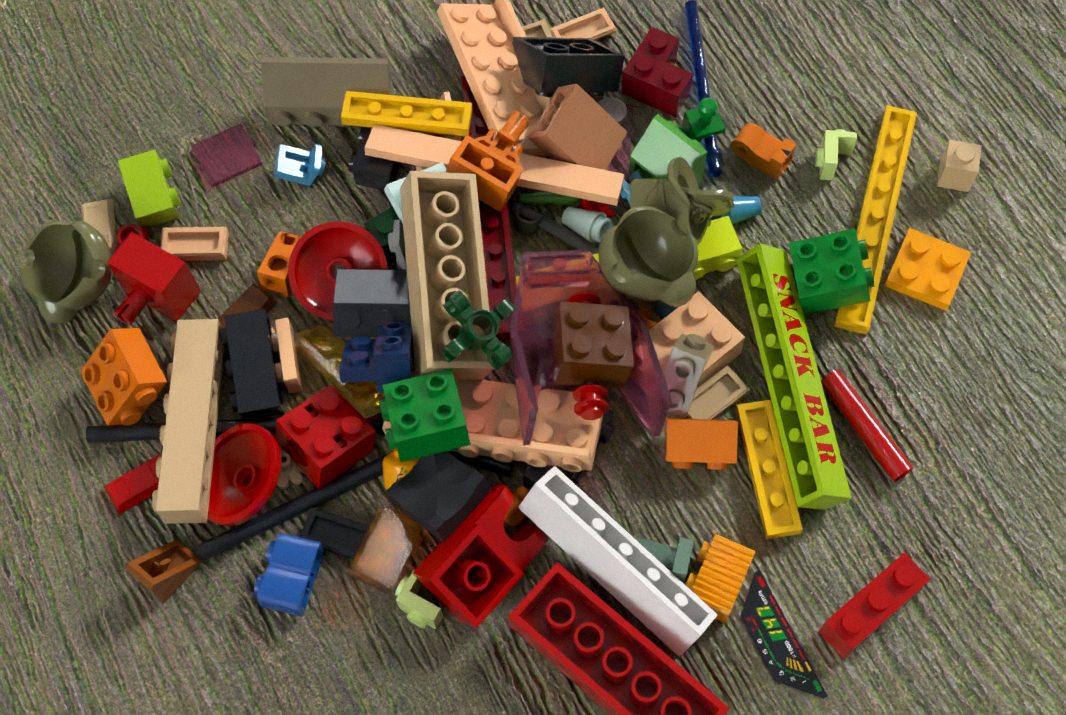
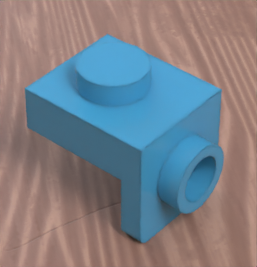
(298, 164)

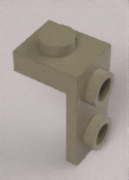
(684, 371)

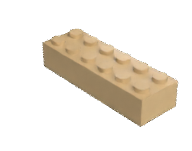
(442, 258)

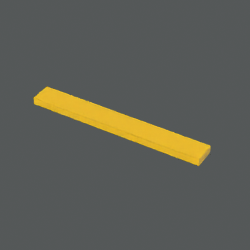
(880, 207)

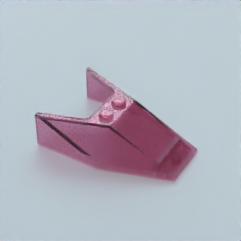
(542, 284)

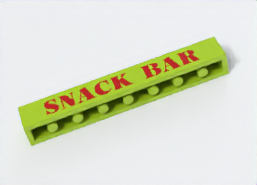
(793, 379)

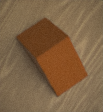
(164, 568)

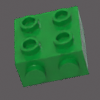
(831, 271)
(424, 415)

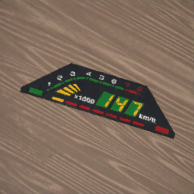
(777, 640)

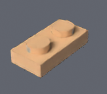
(288, 368)

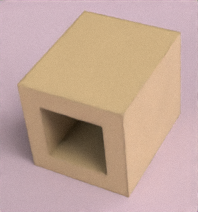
(959, 165)

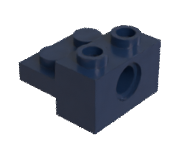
(380, 359)

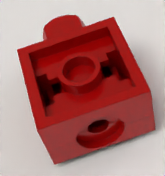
(325, 435)

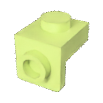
(833, 143)
(419, 610)

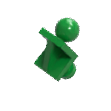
(703, 121)

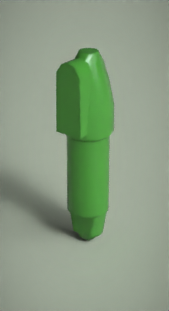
(544, 198)

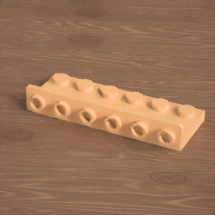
(485, 52)
(495, 427)

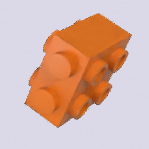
(123, 376)

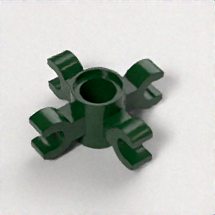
(496, 352)

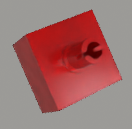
(151, 279)

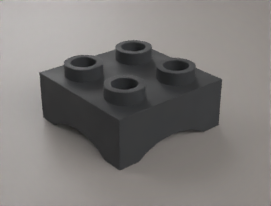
(439, 493)

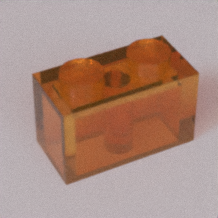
(386, 549)

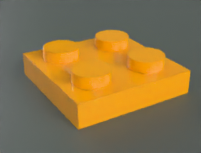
(927, 269)

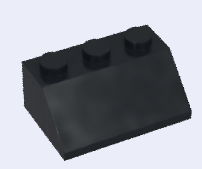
(568, 61)
(369, 300)

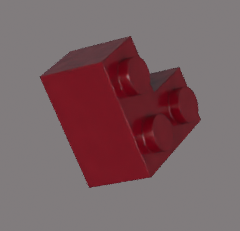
(654, 77)

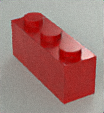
(874, 605)

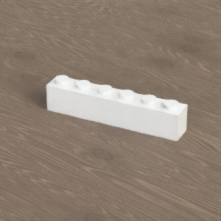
(617, 561)

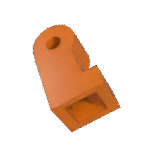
(763, 150)
(274, 267)

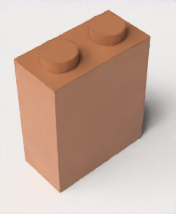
(577, 130)

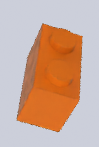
(701, 441)

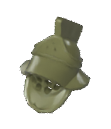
(681, 198)

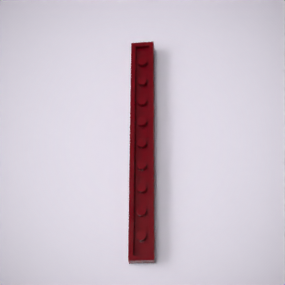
(495, 233)

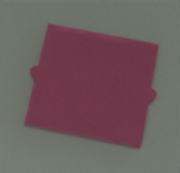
(226, 155)

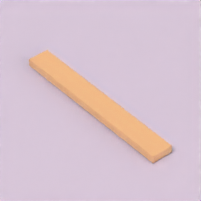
(538, 172)

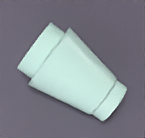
(586, 223)

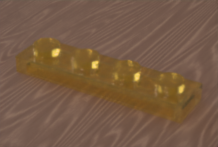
(326, 355)

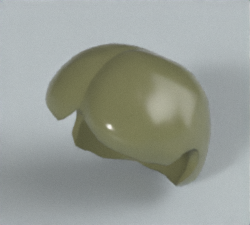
(649, 257)
(66, 269)

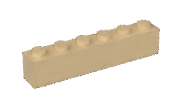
(190, 422)

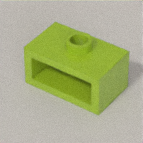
(149, 188)

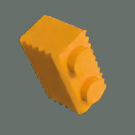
(720, 574)

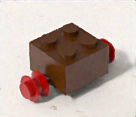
(591, 350)

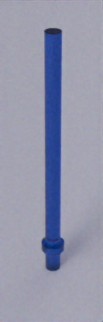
(714, 153)

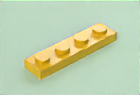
(407, 113)
(768, 469)

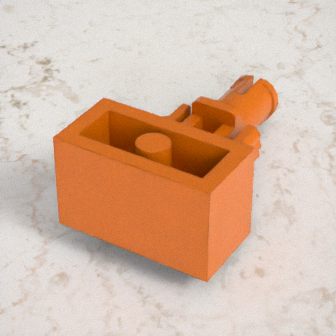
(492, 161)

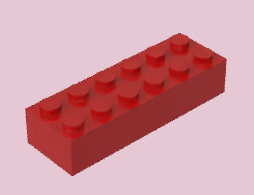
(606, 652)

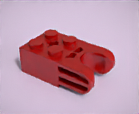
(480, 560)

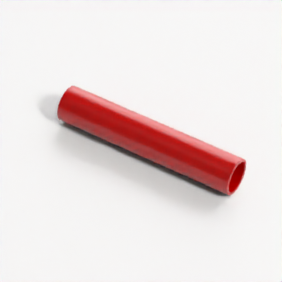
(866, 425)

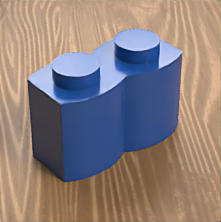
(290, 574)

